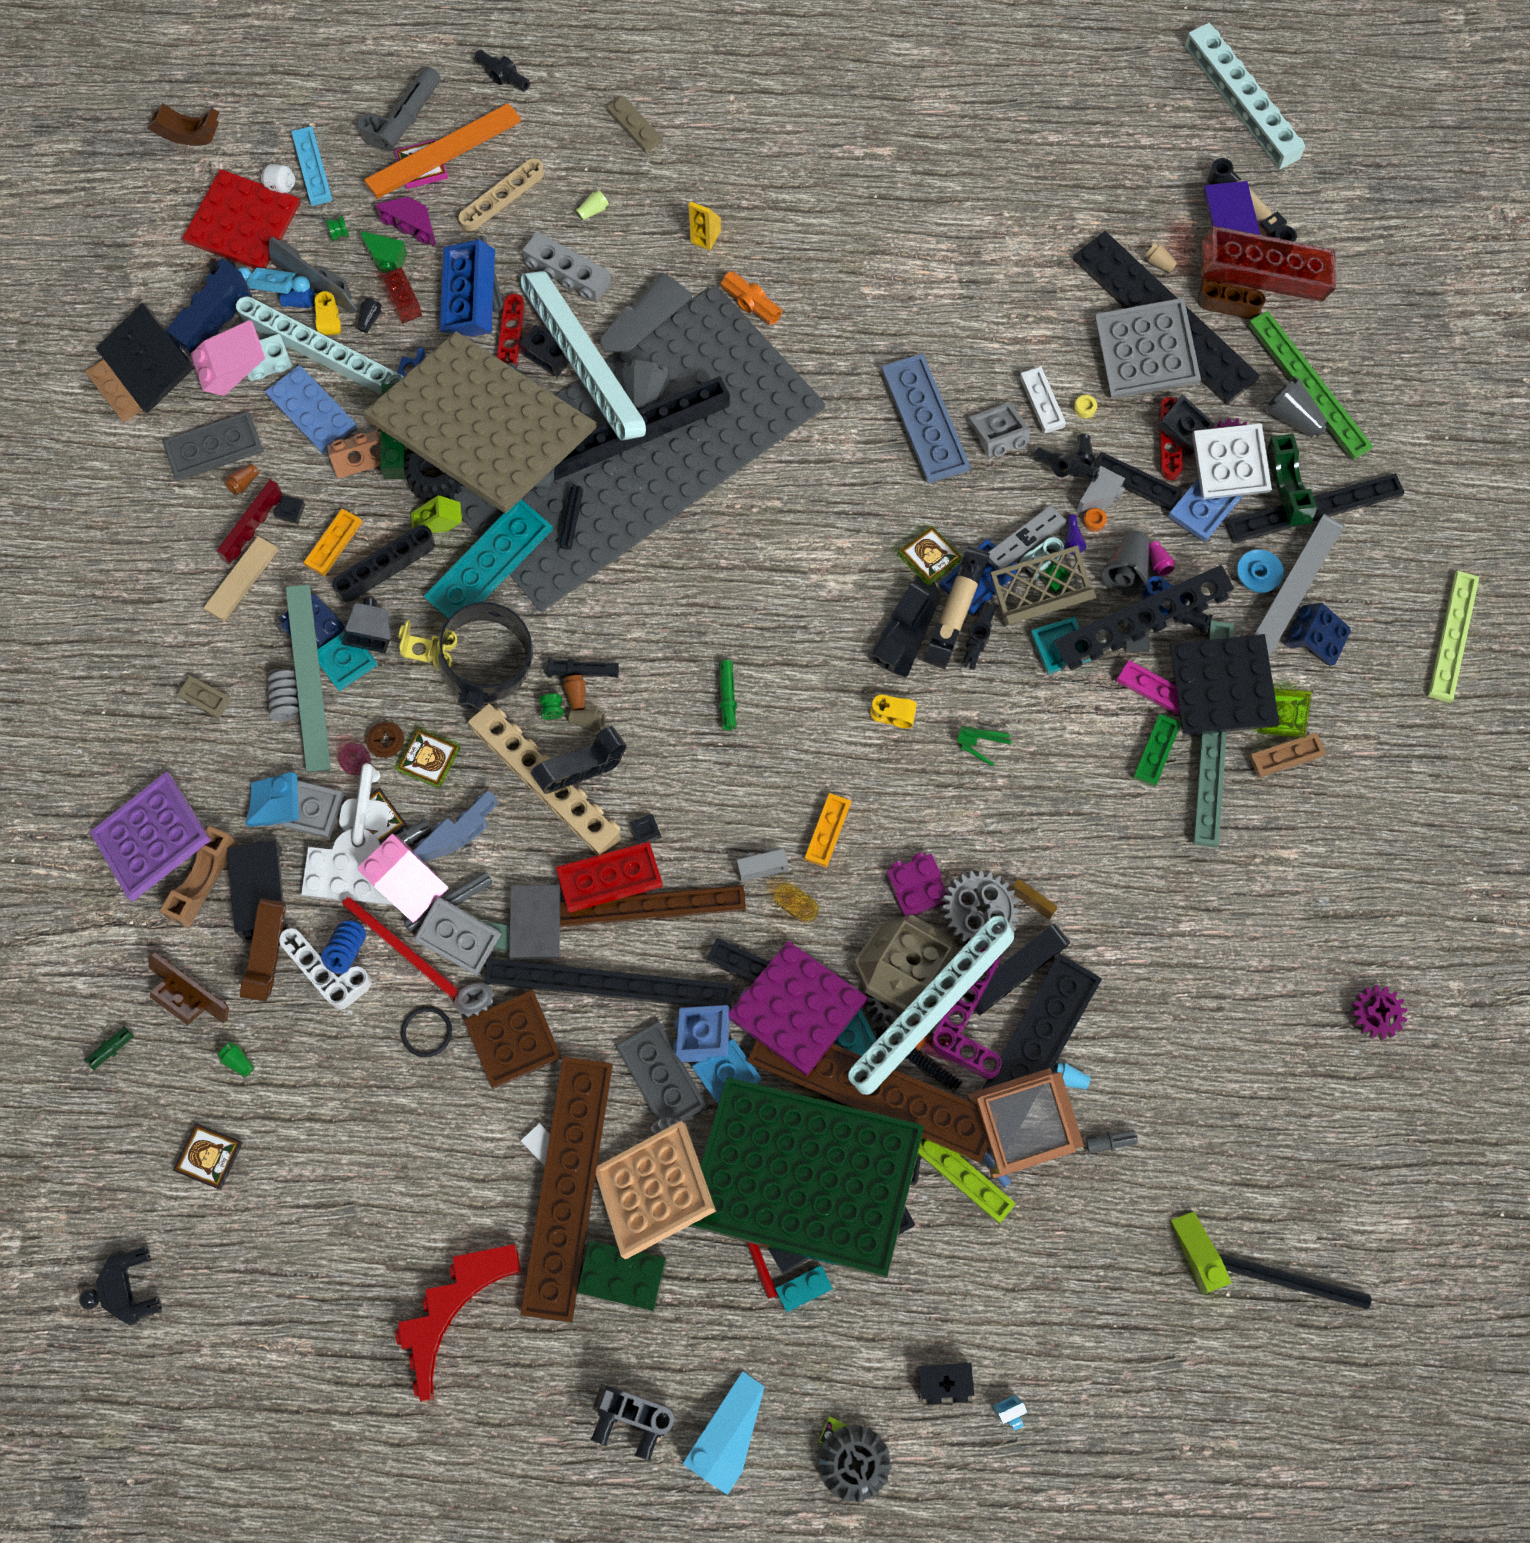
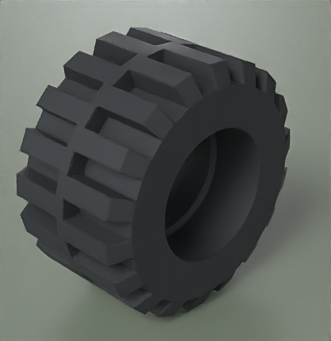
(427, 487)

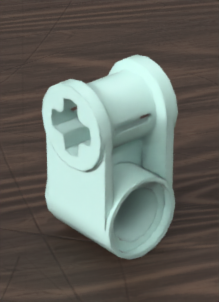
(1041, 550)

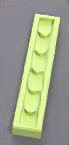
(1453, 636)

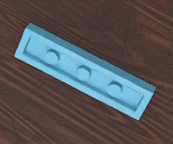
(312, 166)

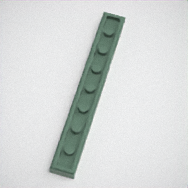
(308, 678)

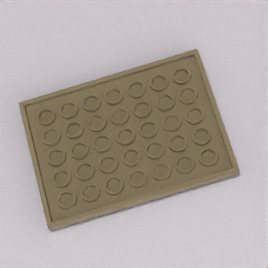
(480, 421)

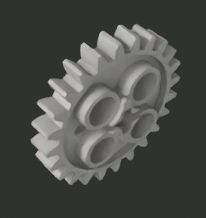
(959, 913)

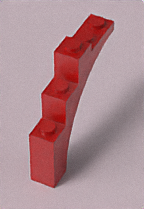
(425, 1334)

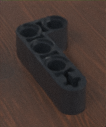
(582, 763)

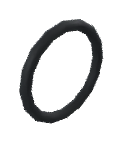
(412, 1015)

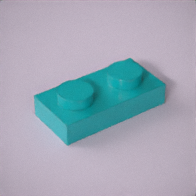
(804, 1289)

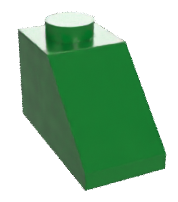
(384, 251)

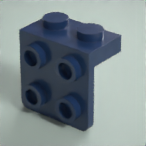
(326, 623)
(1319, 631)

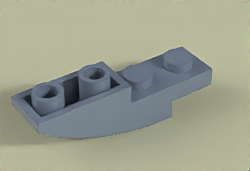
(449, 836)

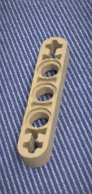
(499, 203)

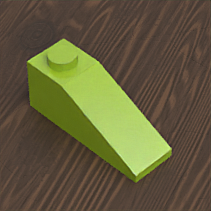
(1200, 1253)

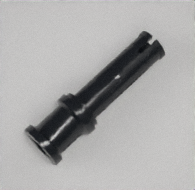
(571, 667)

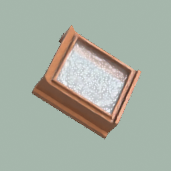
(1027, 1121)

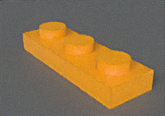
(333, 542)
(828, 830)

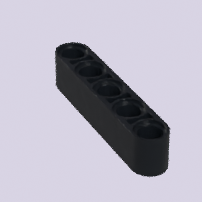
(378, 573)
(1021, 966)

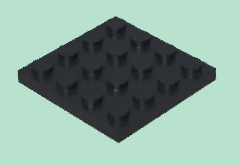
(1224, 685)

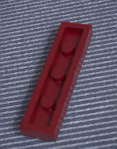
(248, 523)

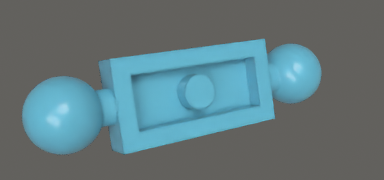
(274, 280)

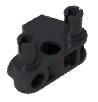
(621, 1406)

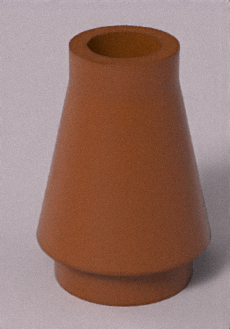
(241, 479)
(575, 691)

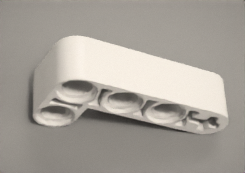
(316, 968)

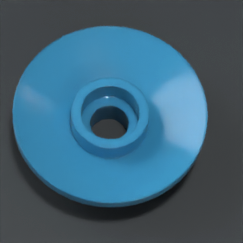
(1264, 563)

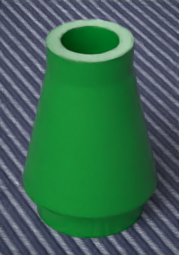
(235, 1059)

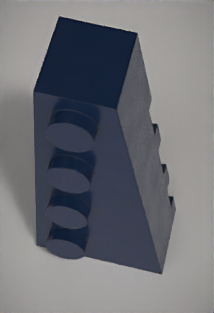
(209, 308)

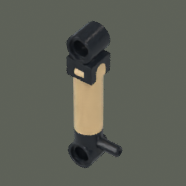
(1269, 223)
(956, 607)

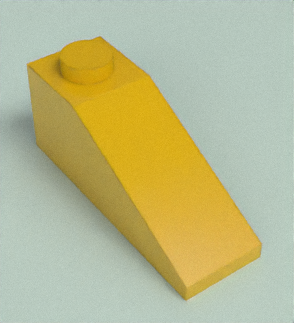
(704, 226)

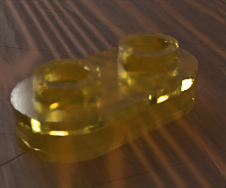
(798, 901)

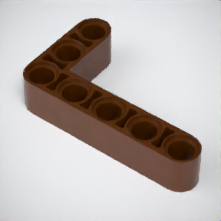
(1221, 293)

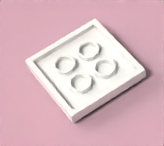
(1231, 461)

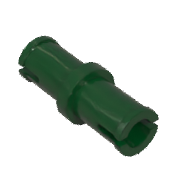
(108, 1048)

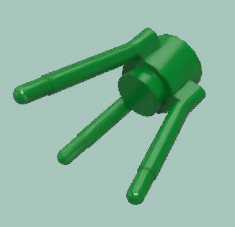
(970, 735)

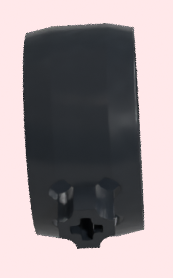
(473, 695)

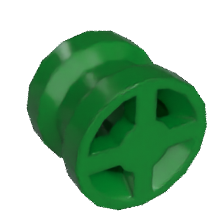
(337, 228)
(551, 706)

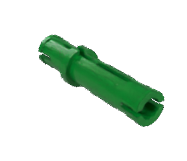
(727, 705)

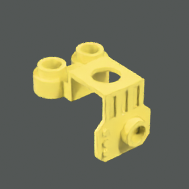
(431, 646)

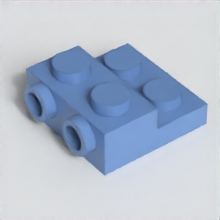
(702, 1033)

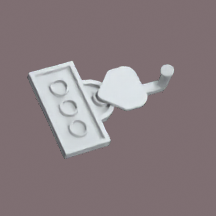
(335, 871)

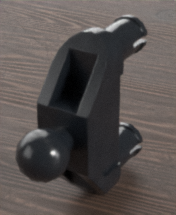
(115, 1288)

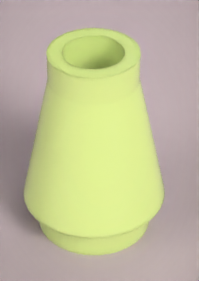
(592, 205)

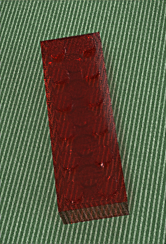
(1268, 263)

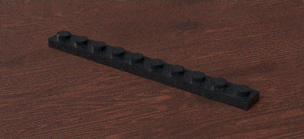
(607, 984)

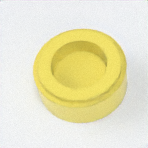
(1085, 406)

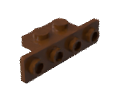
(182, 995)

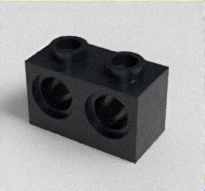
(543, 354)

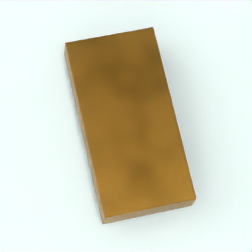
(1034, 899)

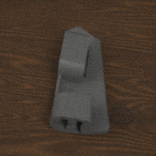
(289, 260)
(651, 310)

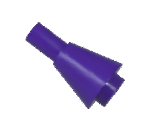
(1073, 535)

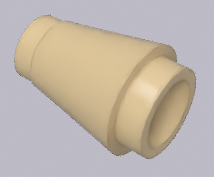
(1161, 258)

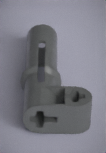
(387, 132)

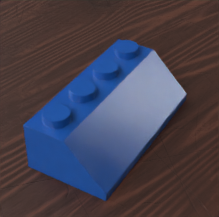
(467, 288)

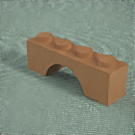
(186, 900)

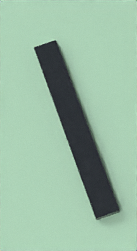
(1329, 503)

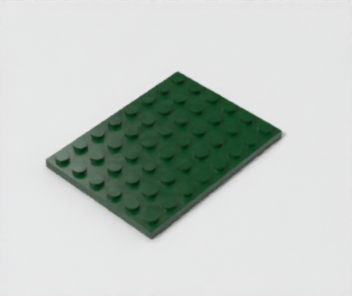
(808, 1176)

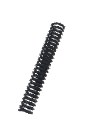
(925, 1065)

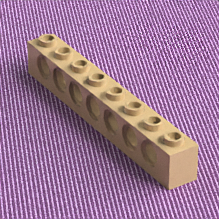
(598, 842)

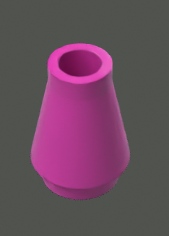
(1161, 561)

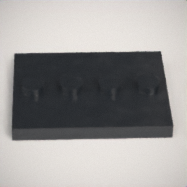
(145, 358)

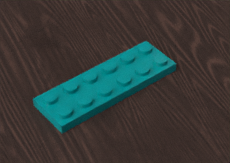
(489, 560)

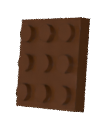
(512, 1039)

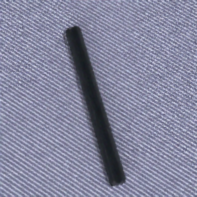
(1296, 1282)

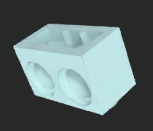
(271, 346)

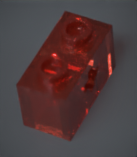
(401, 295)

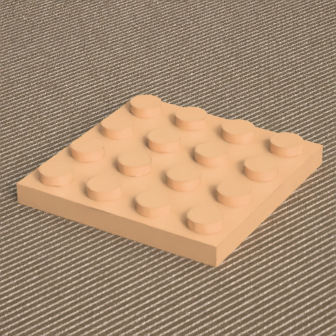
(654, 1190)

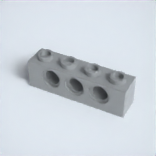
(560, 257)

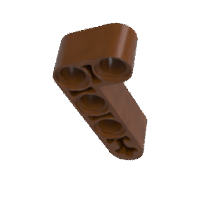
(264, 951)

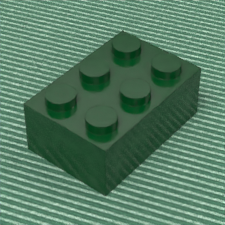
(622, 1281)

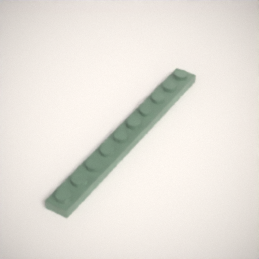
(1211, 770)

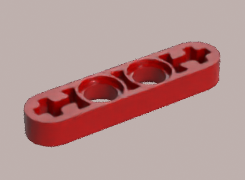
(511, 333)
(1164, 439)

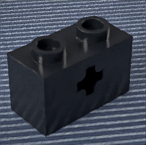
(931, 1375)

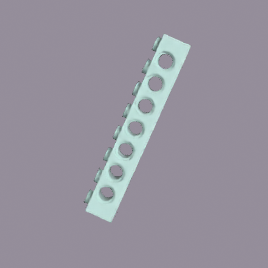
(1244, 96)

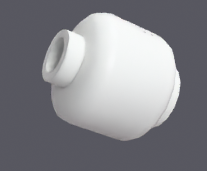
(278, 178)

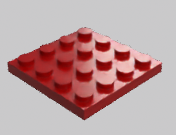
(240, 219)

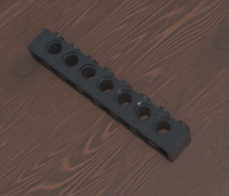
(1214, 580)

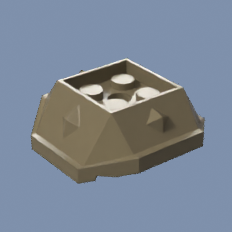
(884, 959)

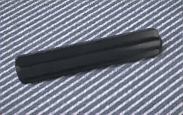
(571, 517)

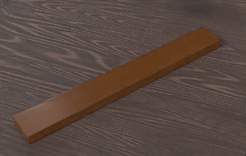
(658, 906)

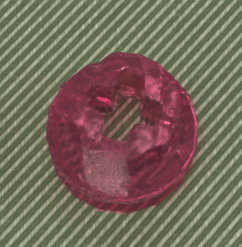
(353, 766)

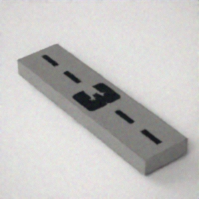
(1026, 538)

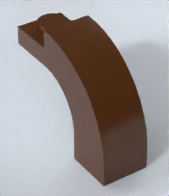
(182, 128)

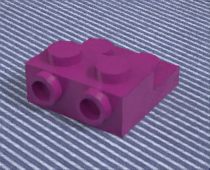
(916, 884)

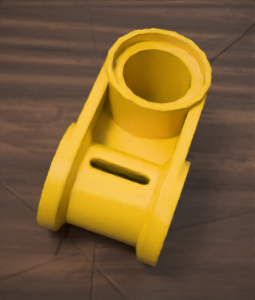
(327, 314)
(895, 711)

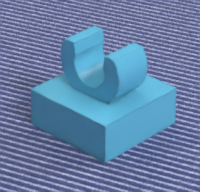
(1010, 1411)

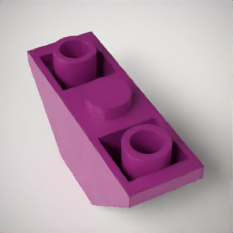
(408, 217)

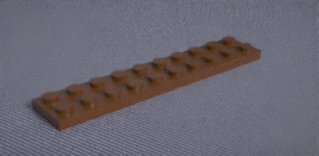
(945, 1117)
(567, 1190)

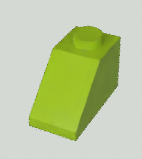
(438, 514)

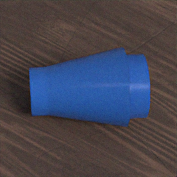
(298, 299)

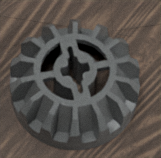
(845, 1439)

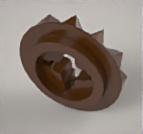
(377, 734)

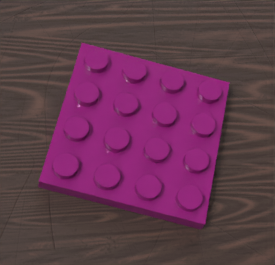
(797, 1008)

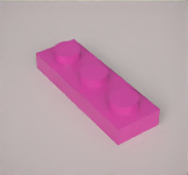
(1149, 686)

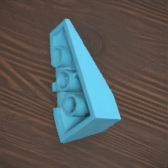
(726, 1439)

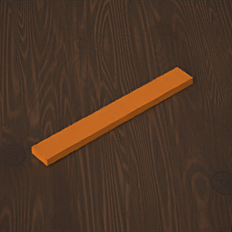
(442, 151)

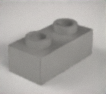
(757, 866)

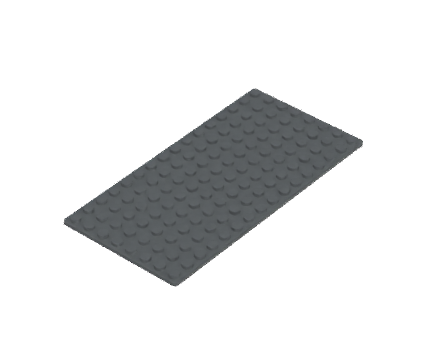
(659, 479)

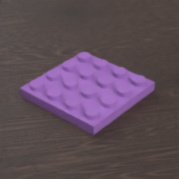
(149, 836)

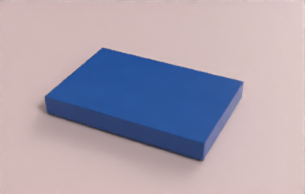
(985, 588)

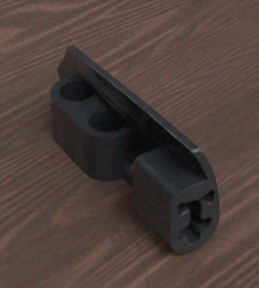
(906, 629)

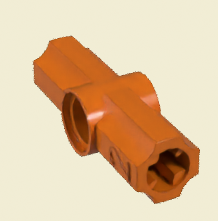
(751, 298)

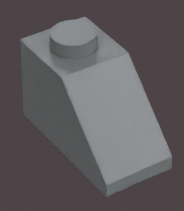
(1102, 491)

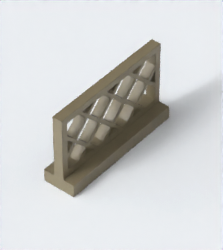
(1048, 605)

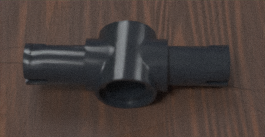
(502, 70)
(1074, 467)
(974, 644)

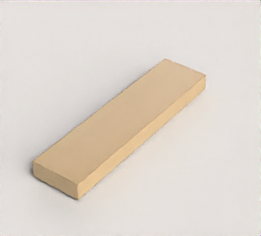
(240, 579)

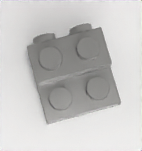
(1000, 430)

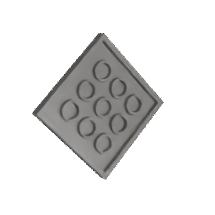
(1147, 348)

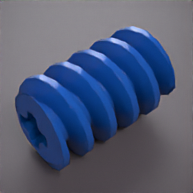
(343, 946)

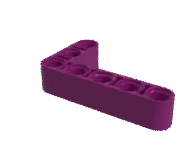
(954, 1031)

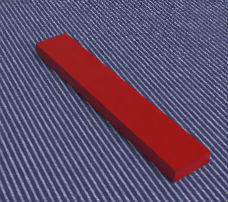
(403, 950)

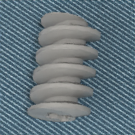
(282, 695)

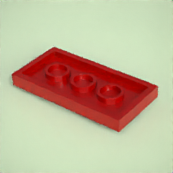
(609, 877)

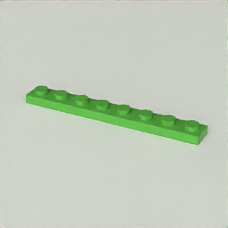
(1294, 364)

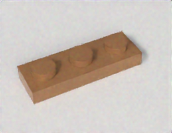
(113, 390)
(1287, 755)

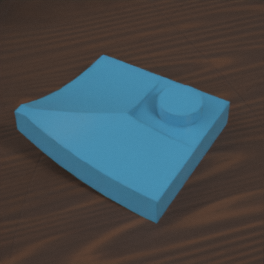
(273, 801)

